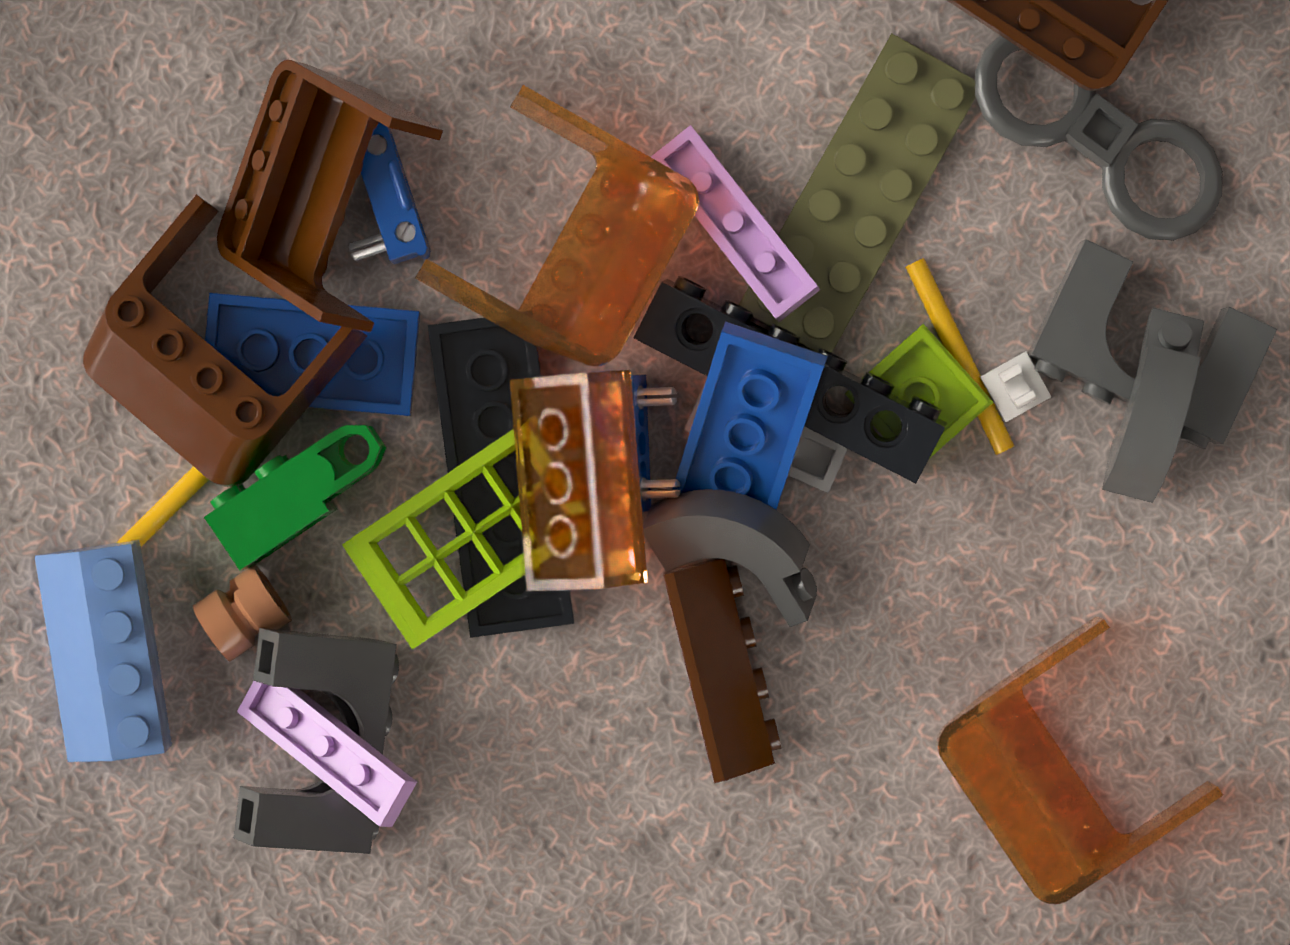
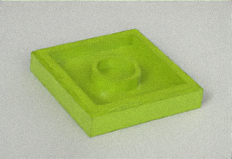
(928, 371)

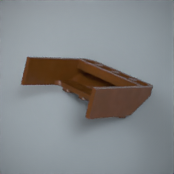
(1075, 38)
(299, 182)
(186, 385)

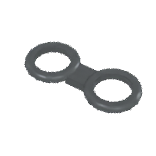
(1107, 140)

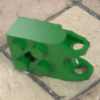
(289, 496)

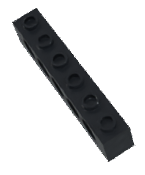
(904, 454)

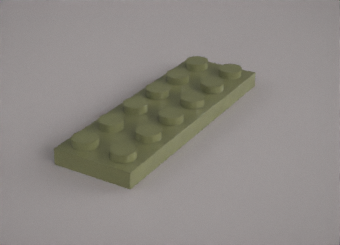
(868, 185)

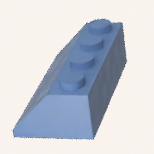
(104, 652)

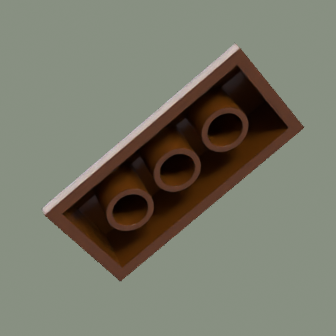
(719, 668)

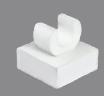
(1015, 386)

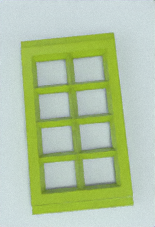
(391, 587)

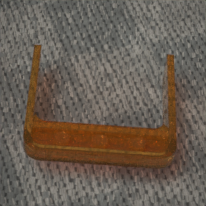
(603, 256)
(1034, 794)

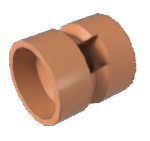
(236, 615)

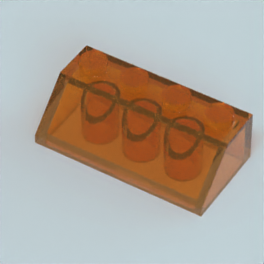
(578, 481)

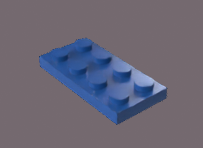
(278, 342)
(750, 415)

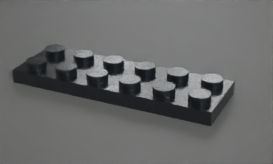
(472, 382)

